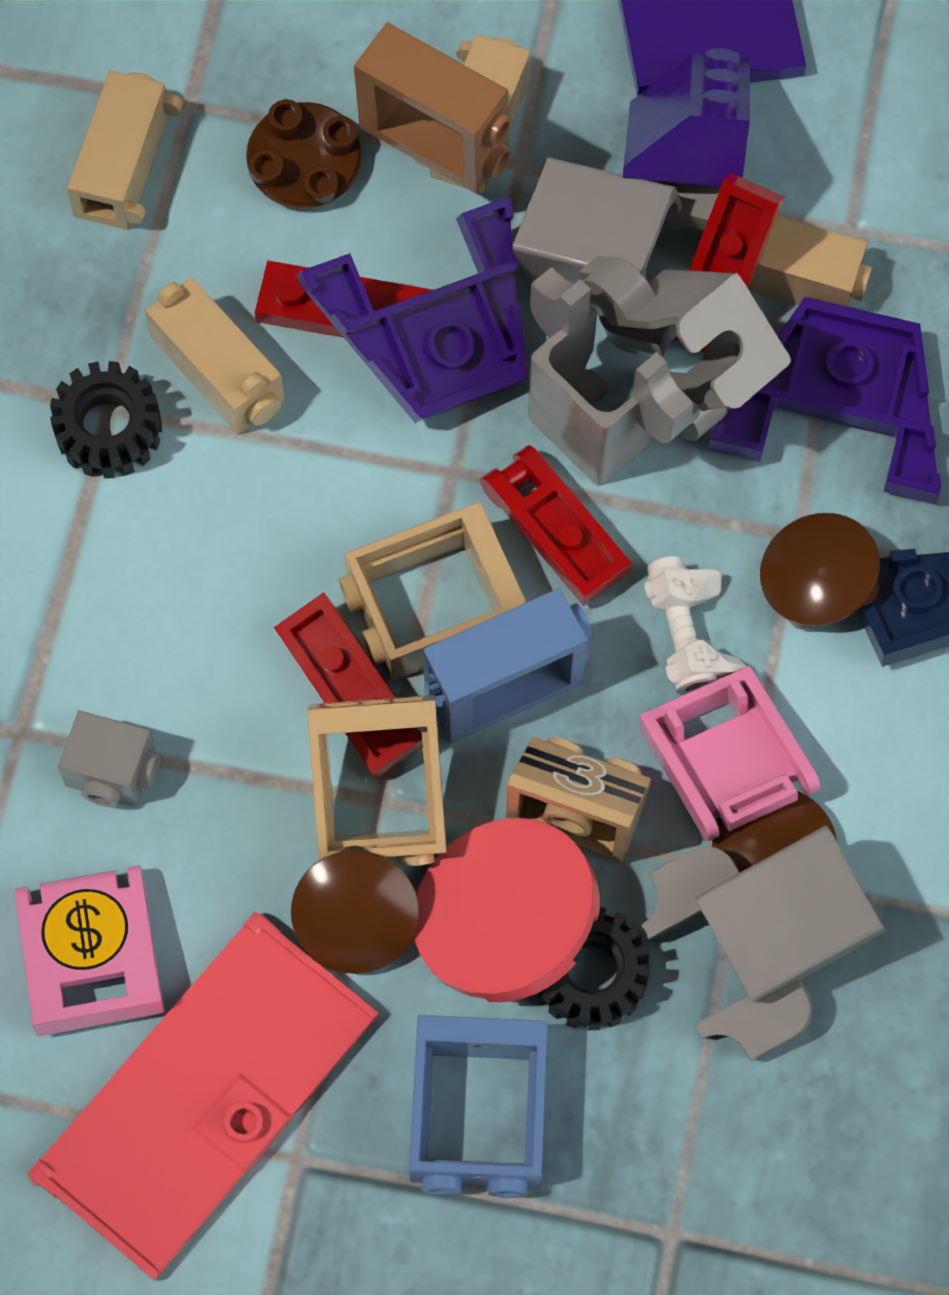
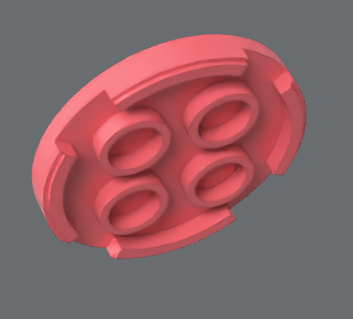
(506, 909)

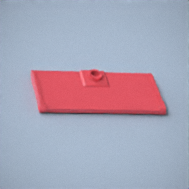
(204, 1095)

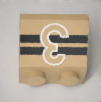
(579, 795)

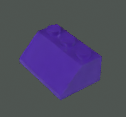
(692, 122)

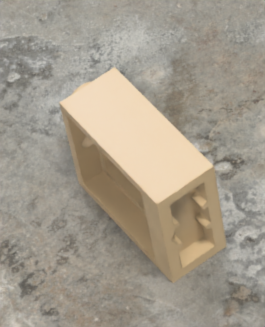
(413, 546)
(409, 847)

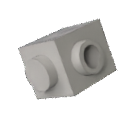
(108, 760)

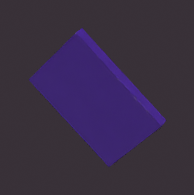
(668, 31)

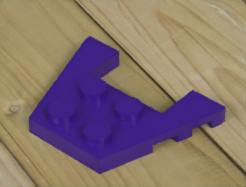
(444, 342)
(852, 372)

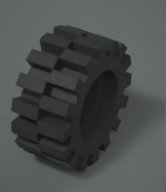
(101, 388)
(617, 998)

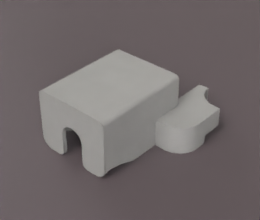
(599, 213)
(708, 312)
(565, 391)
(774, 926)

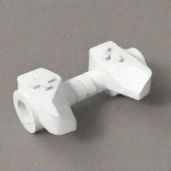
(676, 590)

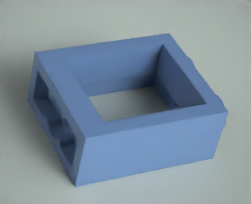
(507, 664)
(484, 1040)

